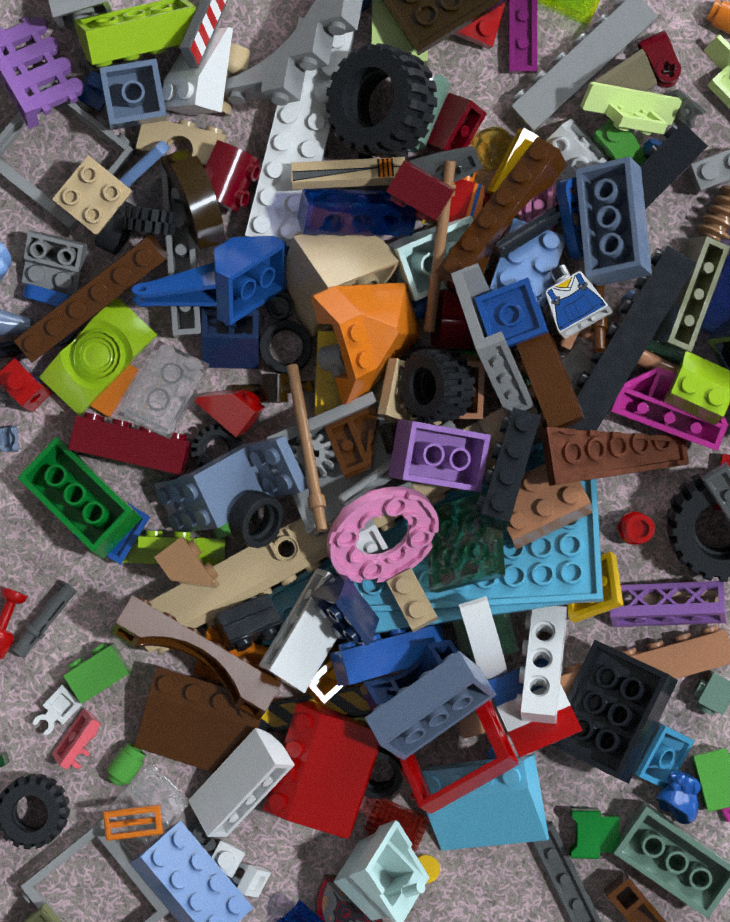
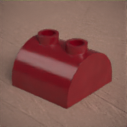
(231, 174)

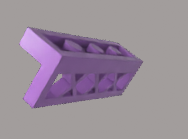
(672, 613)

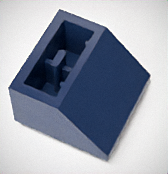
(230, 345)
(346, 610)

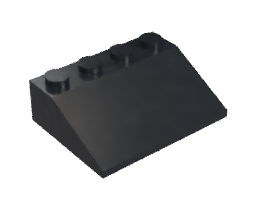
(617, 708)

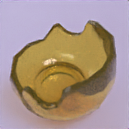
(491, 146)

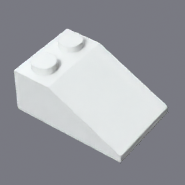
(201, 88)

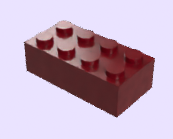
(130, 445)

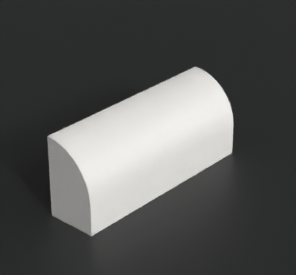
(301, 641)
(240, 783)

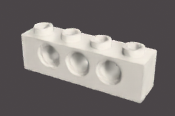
(542, 707)

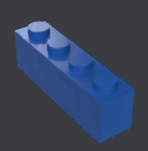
(382, 656)

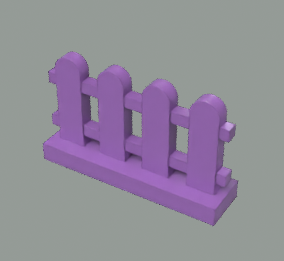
(31, 80)

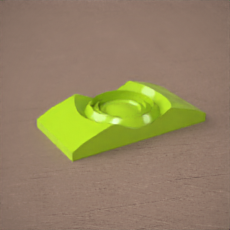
(98, 356)

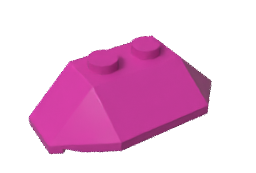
(643, 402)

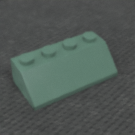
(674, 859)

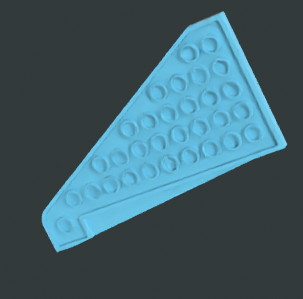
(542, 574)

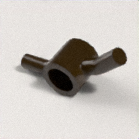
(273, 388)

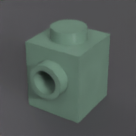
(712, 694)

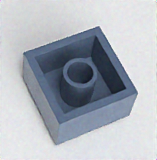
(133, 94)

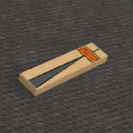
(344, 173)

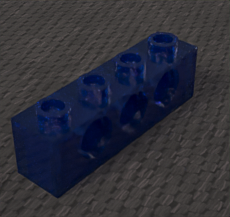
(353, 213)

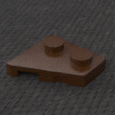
(354, 441)

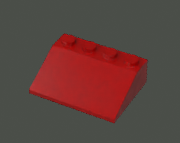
(329, 773)

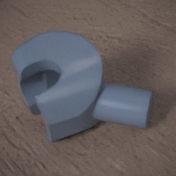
(9, 439)

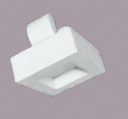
(252, 880)

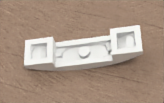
(483, 637)

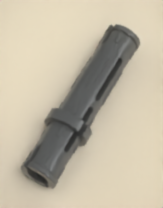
(35, 629)

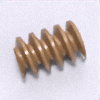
(719, 220)

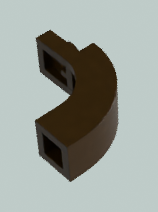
(197, 196)

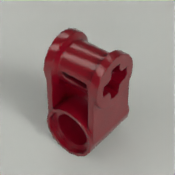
(661, 56)

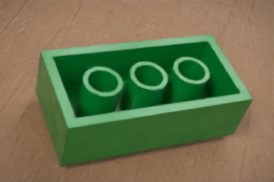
(79, 498)

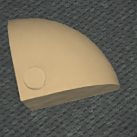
(333, 261)

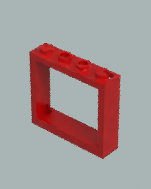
(504, 762)

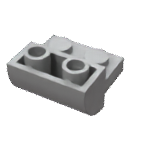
(53, 262)

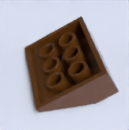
(191, 721)

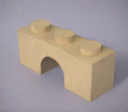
(201, 140)

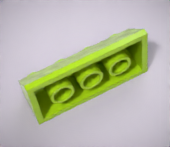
(134, 31)

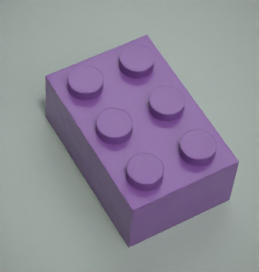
(439, 455)

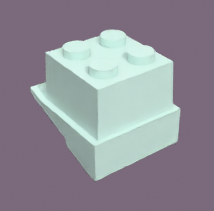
(383, 874)

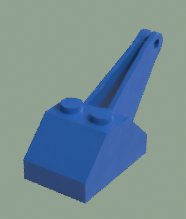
(237, 282)

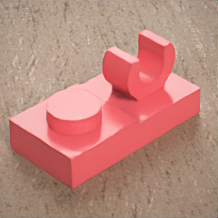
(75, 740)

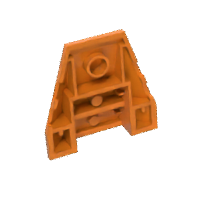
(370, 328)

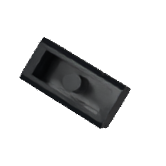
(248, 623)

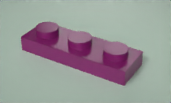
(522, 36)

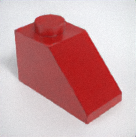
(232, 409)

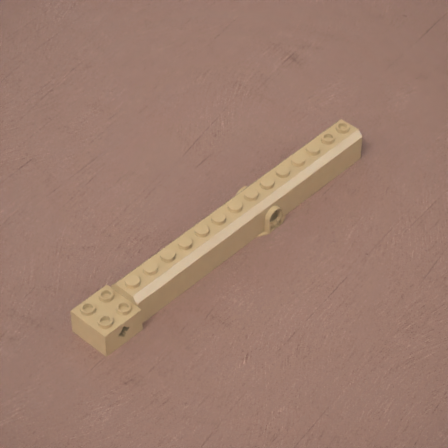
(257, 570)

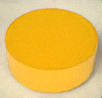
(430, 865)

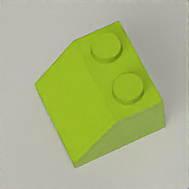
(700, 388)

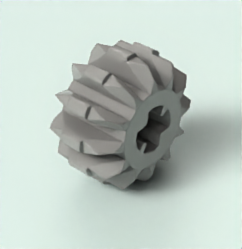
(322, 455)

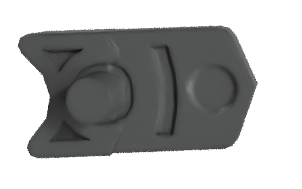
(688, 109)

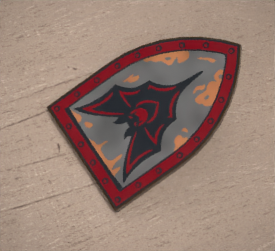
(335, 905)

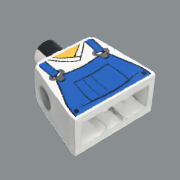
(574, 302)

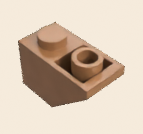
(184, 565)

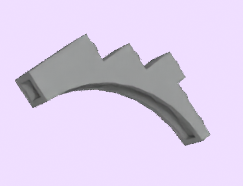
(308, 48)

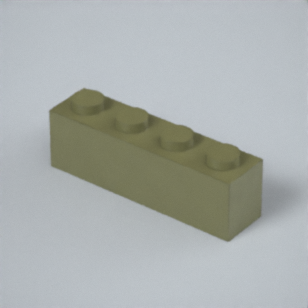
(688, 310)

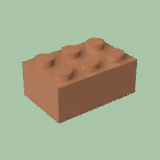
(545, 508)

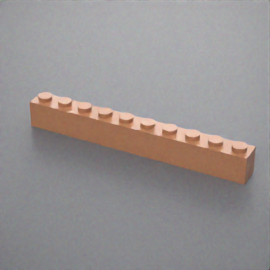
(678, 658)

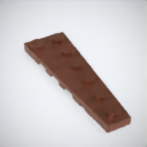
(592, 454)

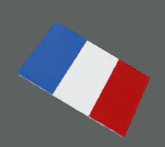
(529, 735)

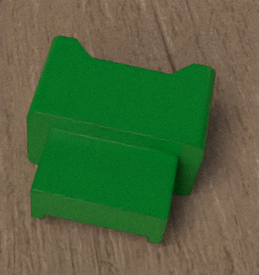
(593, 833)

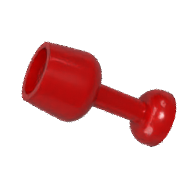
(635, 528)
(11, 599)

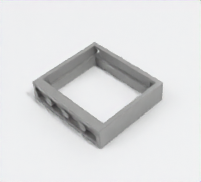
(98, 125)
(118, 851)

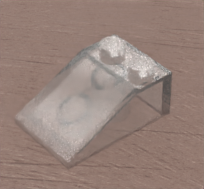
(164, 389)

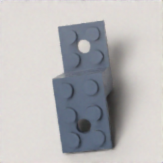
(208, 494)

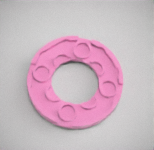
(408, 553)

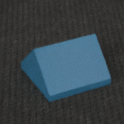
(663, 754)

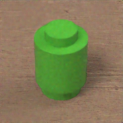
(125, 764)

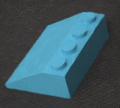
(495, 813)

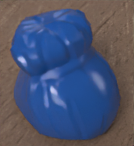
(680, 797)

